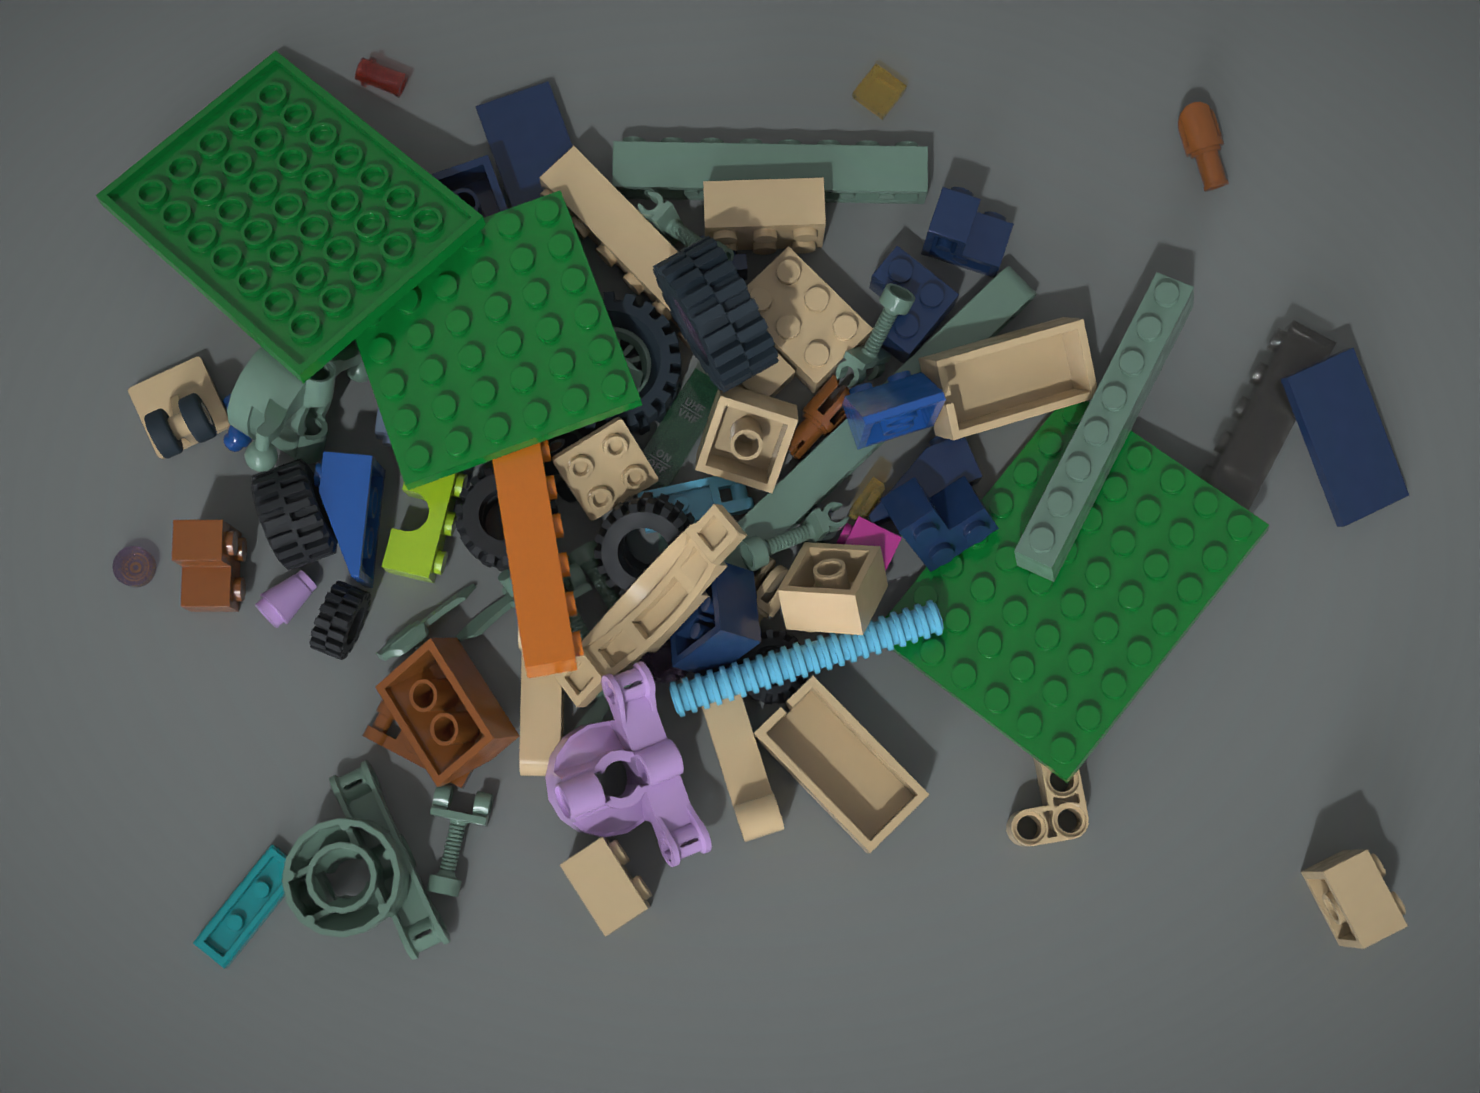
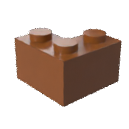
(210, 564)

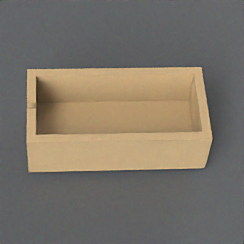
(1011, 377)
(841, 765)

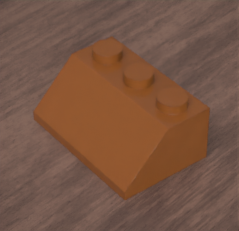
(446, 710)

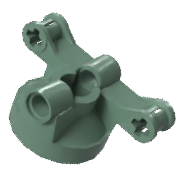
(394, 882)

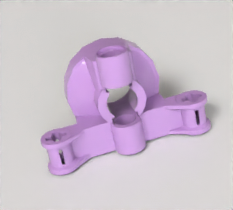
(652, 770)

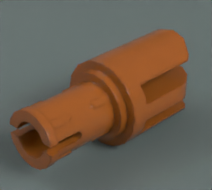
(1202, 141)
(817, 421)

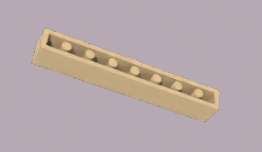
(630, 242)

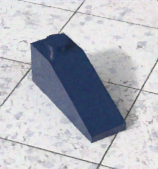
(935, 470)

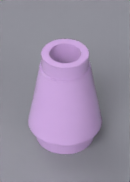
(286, 598)

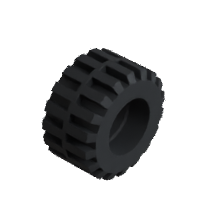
(293, 514)
(634, 514)
(472, 517)

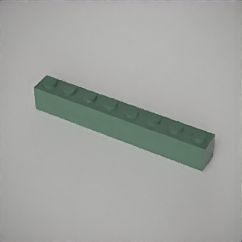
(850, 172)
(1104, 427)

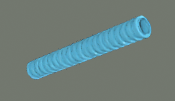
(805, 658)

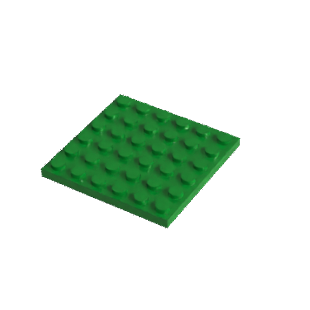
(497, 348)

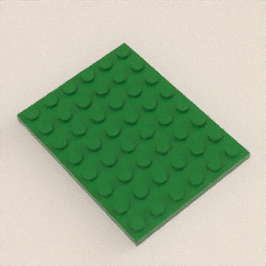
(291, 214)
(1072, 654)

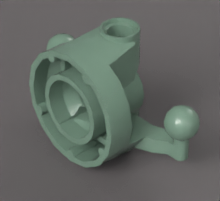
(283, 411)

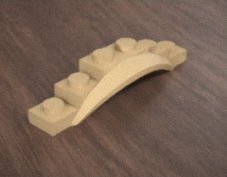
(654, 604)

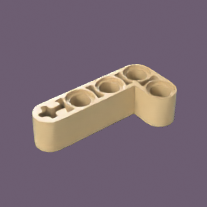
(539, 720)
(743, 769)
(1047, 815)

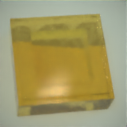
(879, 91)
(867, 499)

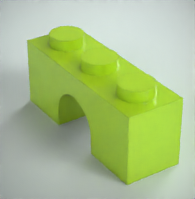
(420, 551)

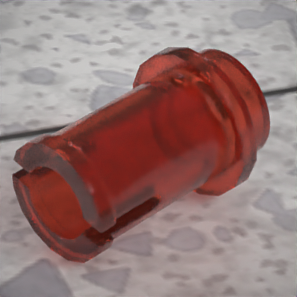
(380, 76)

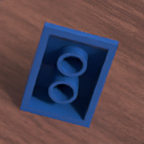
(893, 408)
(353, 497)

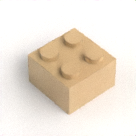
(747, 438)
(833, 588)
(606, 885)
(1355, 898)

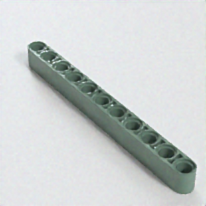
(838, 455)

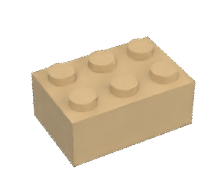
(766, 214)
(806, 319)

